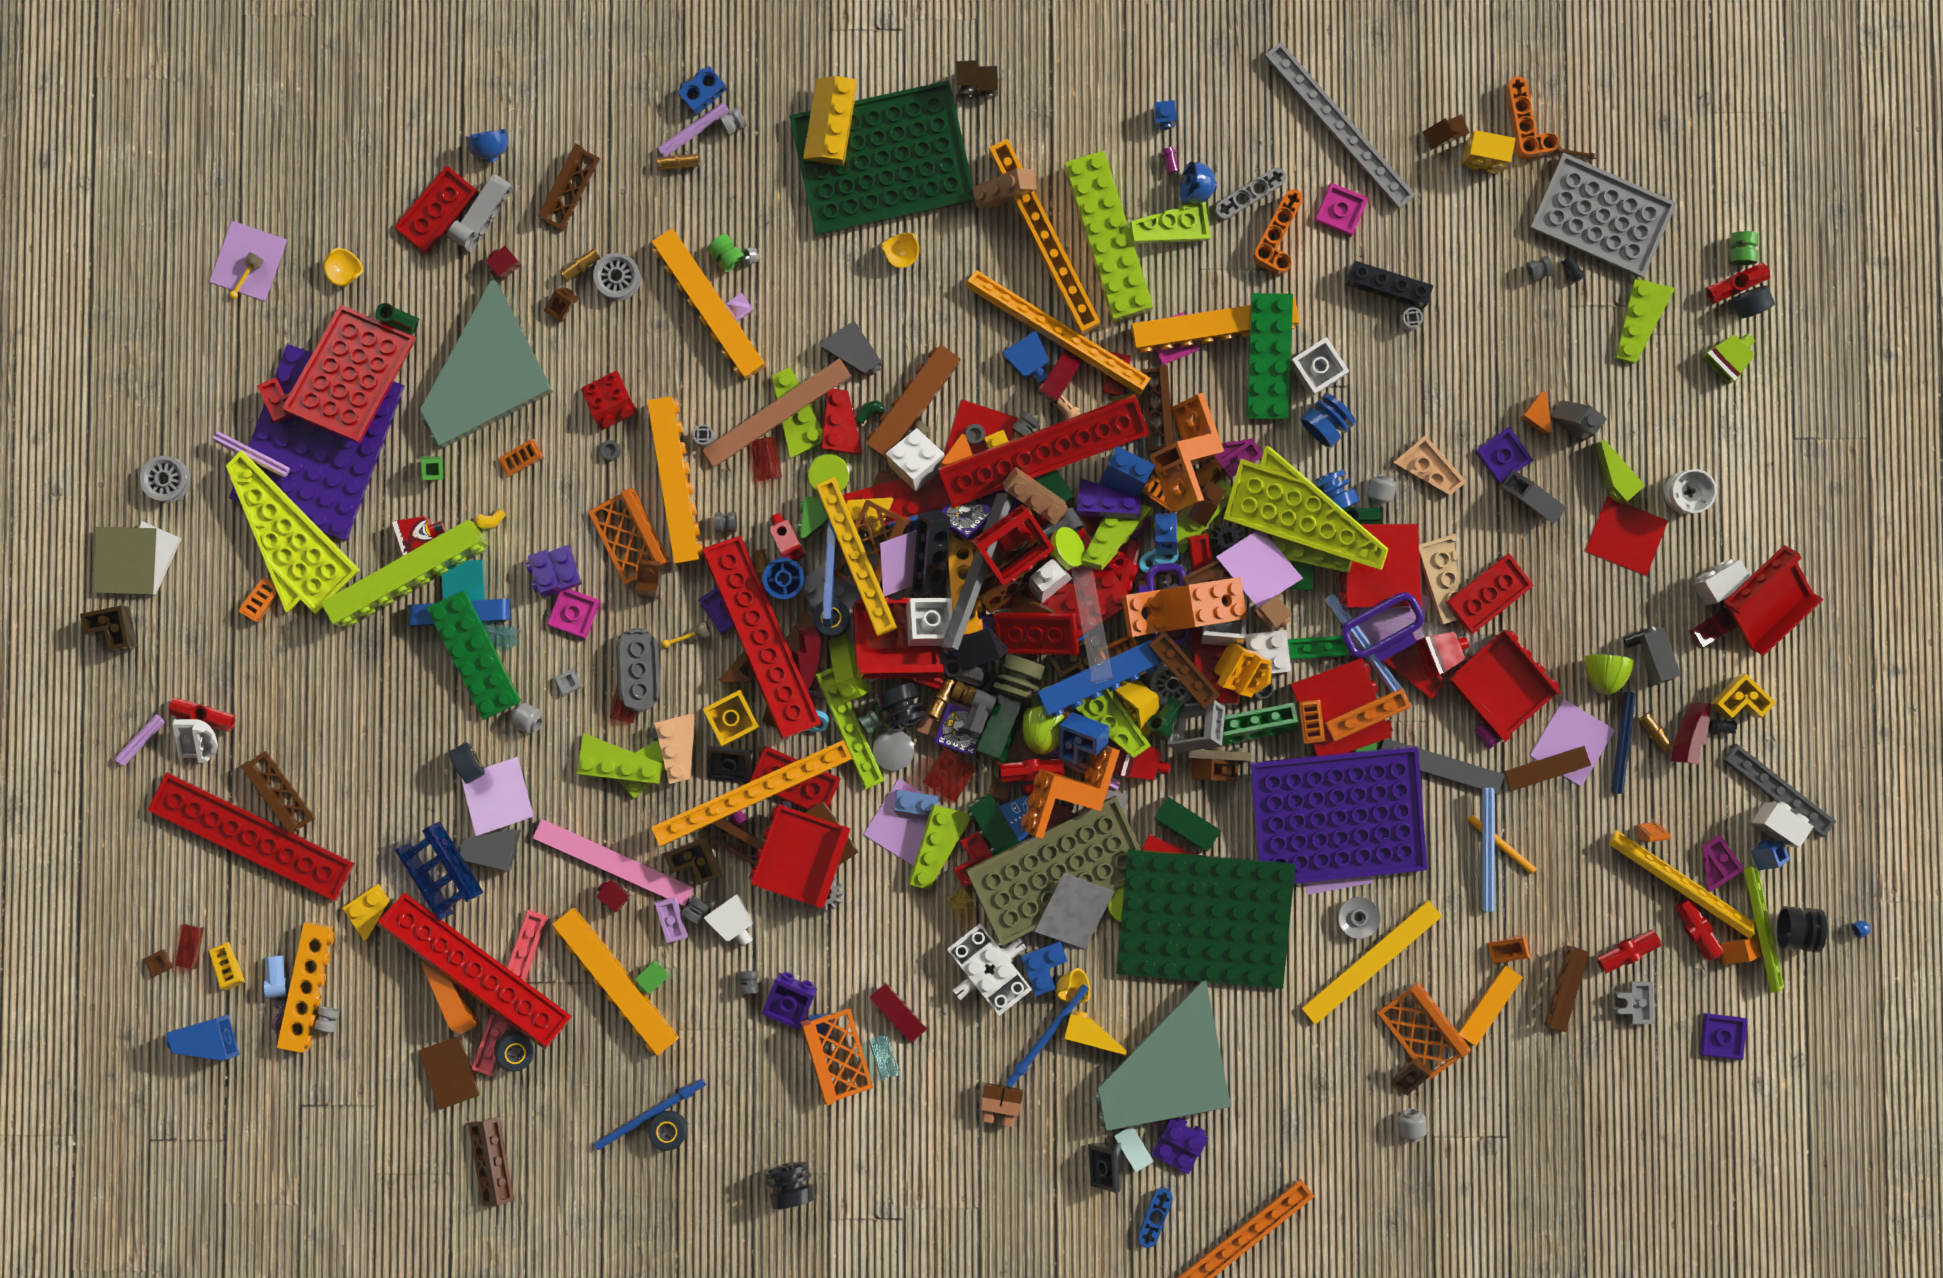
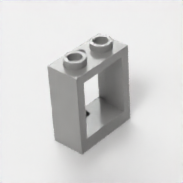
(1212, 732)

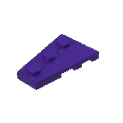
(1103, 501)

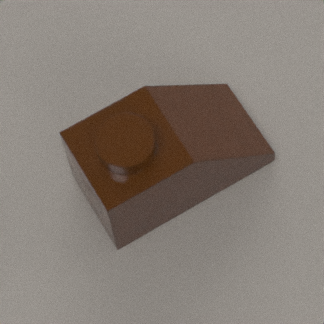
(1214, 769)

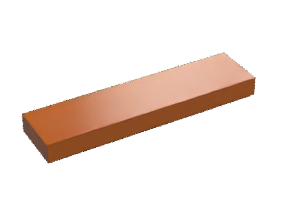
(1368, 714)

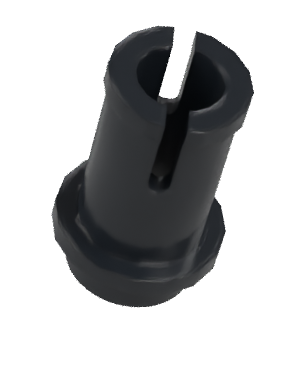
(1573, 269)
(1633, 639)
(1717, 726)

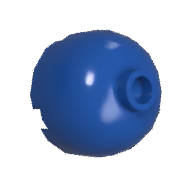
(488, 144)
(1198, 183)
(783, 578)

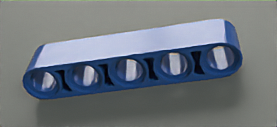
(488, 610)

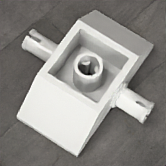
(1002, 986)

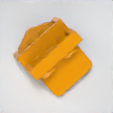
(1243, 670)

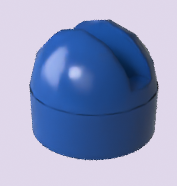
(1861, 929)

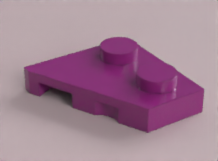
(1237, 450)
(1719, 862)

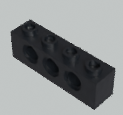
(1389, 284)
(931, 554)

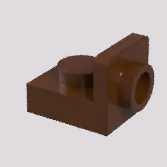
(560, 303)

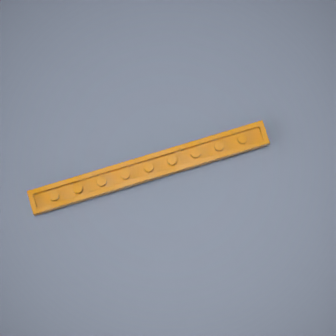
(1057, 332)
(751, 793)

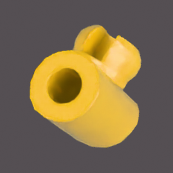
(490, 522)

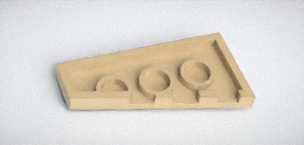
(1441, 574)

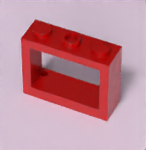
(1001, 528)

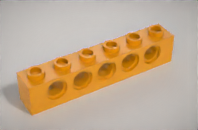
(959, 566)
(288, 1037)

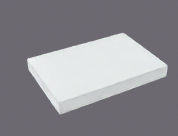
(165, 549)

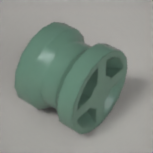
(870, 721)

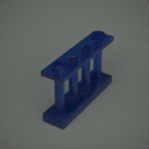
(453, 863)

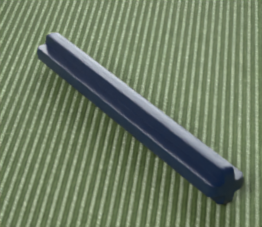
(1623, 742)

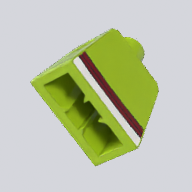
(1730, 357)

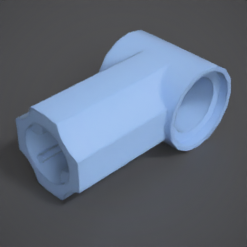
(276, 981)

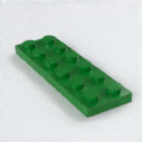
(1269, 355)
(474, 654)

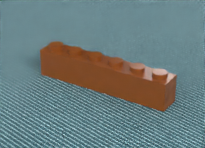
(914, 401)

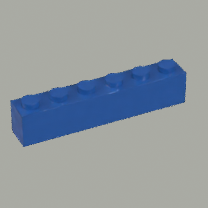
(1080, 686)

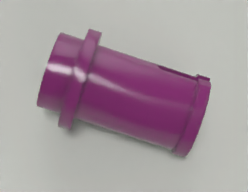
(1170, 160)
(1146, 522)
(1486, 735)
(738, 818)

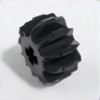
(1224, 531)

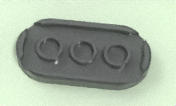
(638, 669)

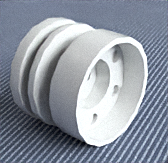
(1702, 491)

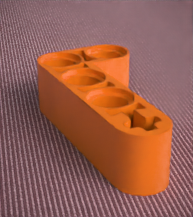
(1526, 118)
(1279, 229)
(451, 1001)

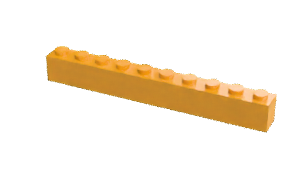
(1048, 245)

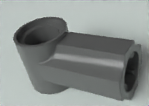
(1069, 519)
(980, 708)

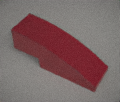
(1060, 376)
(808, 654)
(1692, 734)
(898, 1012)

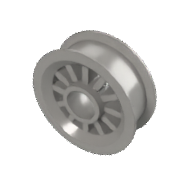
(599, 274)
(147, 474)
(1152, 683)

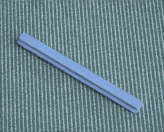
(1380, 667)
(1488, 849)

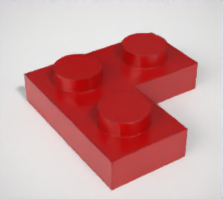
(274, 399)
(977, 851)

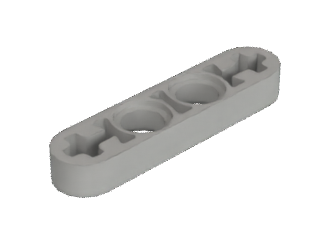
(1248, 191)

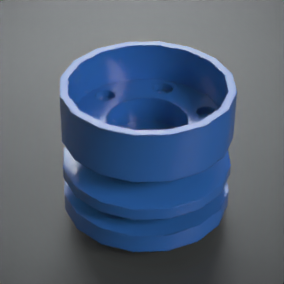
(1331, 416)
(1333, 488)

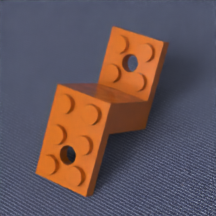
(1175, 461)
(1184, 607)
(1051, 786)

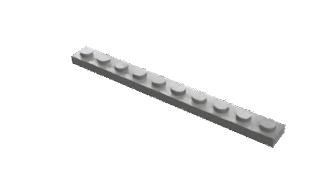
(1339, 125)

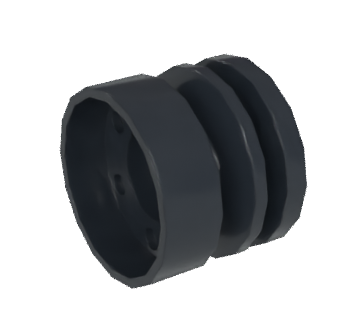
(900, 708)
(1801, 929)
(790, 1185)

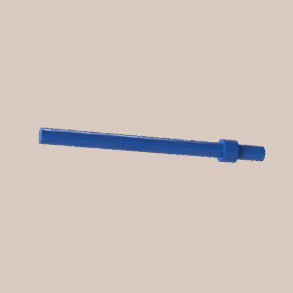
(1022, 1067)
(685, 1093)

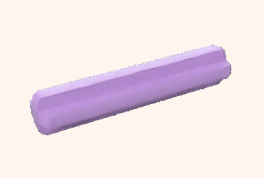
(140, 740)

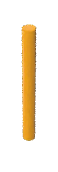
(1504, 846)

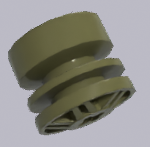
(1018, 677)

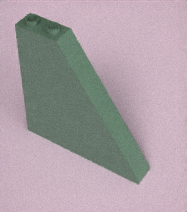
(485, 375)
(1170, 1071)

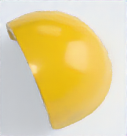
(901, 249)
(342, 267)
(1070, 983)

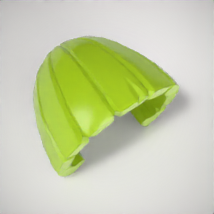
(1608, 672)
(1041, 732)

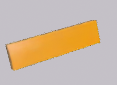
(1490, 1005)

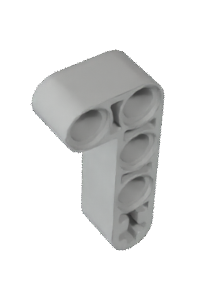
(481, 214)

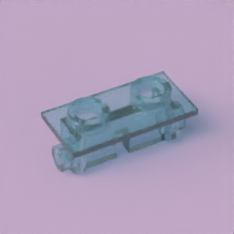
(506, 634)
(881, 1052)

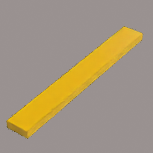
(856, 556)
(1682, 883)
(1371, 962)

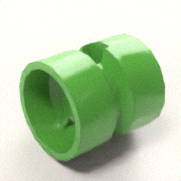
(727, 255)
(1744, 255)

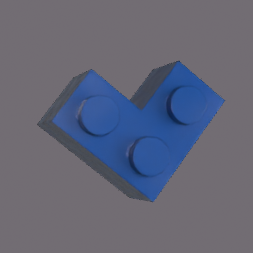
(1081, 736)
(1038, 963)

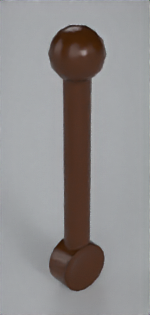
(1558, 150)

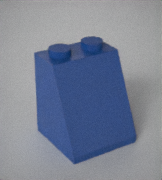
(1126, 472)
(205, 1039)

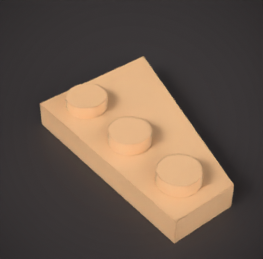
(1431, 466)
(676, 745)

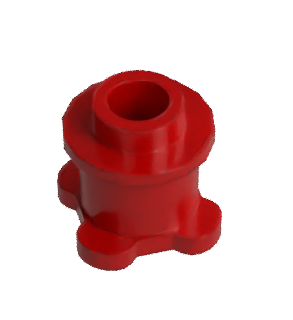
(1118, 561)

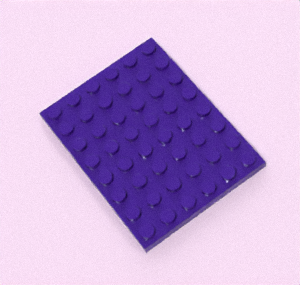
(326, 470)
(1341, 813)

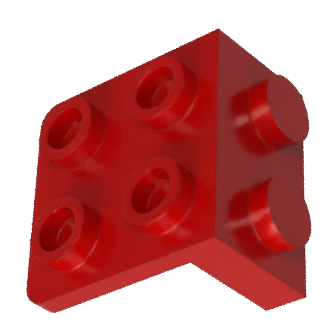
(608, 400)

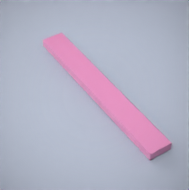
(612, 862)

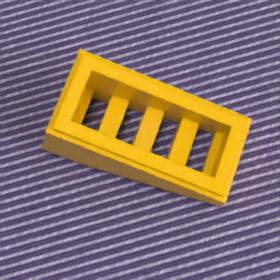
(233, 964)

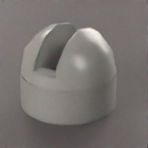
(751, 255)

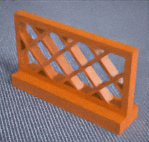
(642, 524)
(1435, 1016)
(819, 1061)

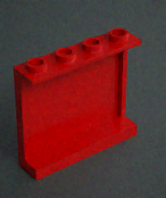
(1400, 573)
(1772, 601)
(892, 663)
(1503, 684)
(1341, 692)
(799, 856)

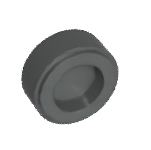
(975, 434)
(610, 450)

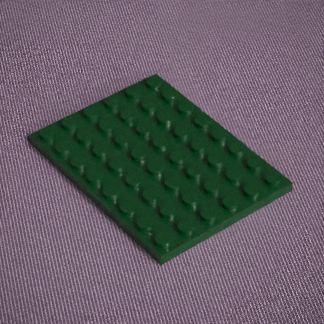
(898, 162)
(1205, 918)

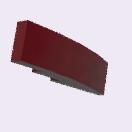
(1712, 628)

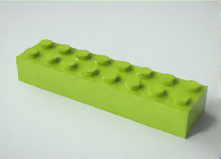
(1108, 236)
(404, 574)

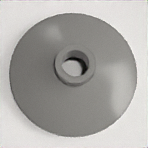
(1367, 925)

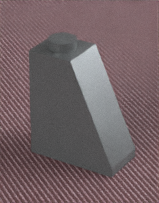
(853, 349)
(1578, 419)
(1533, 496)
(1658, 656)
(491, 849)

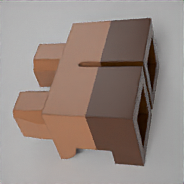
(1010, 1103)

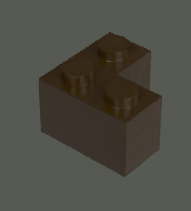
(976, 80)
(115, 623)
(1067, 663)
(698, 856)

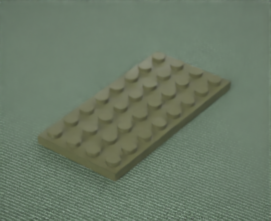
(1022, 879)

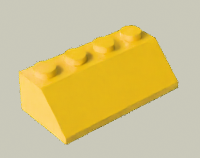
(830, 120)

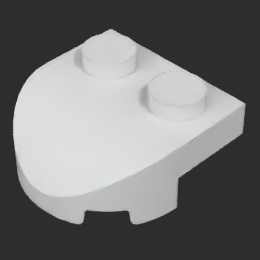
(194, 739)

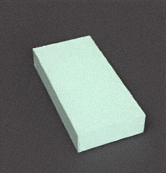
(1133, 1148)

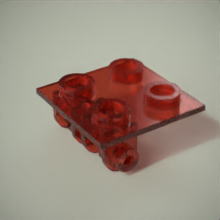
(892, 640)
(949, 775)

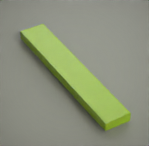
(850, 730)
(1764, 928)

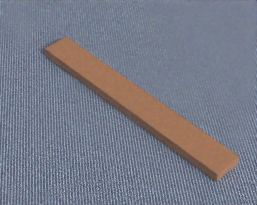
(777, 412)

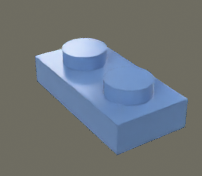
(914, 802)

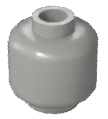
(1382, 489)
(526, 718)
(1412, 1125)

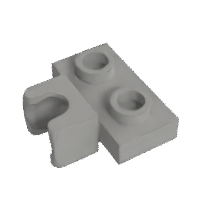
(1637, 1002)

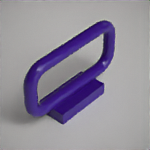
(1149, 579)
(1394, 642)

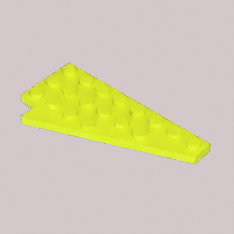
(1287, 505)
(296, 552)

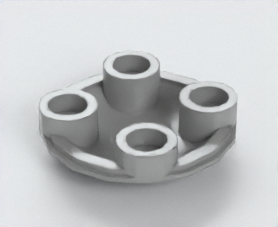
(893, 750)

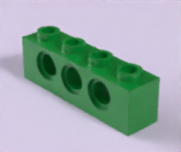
(1259, 723)

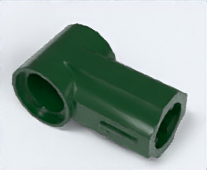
(398, 318)
(1365, 515)
(1162, 723)

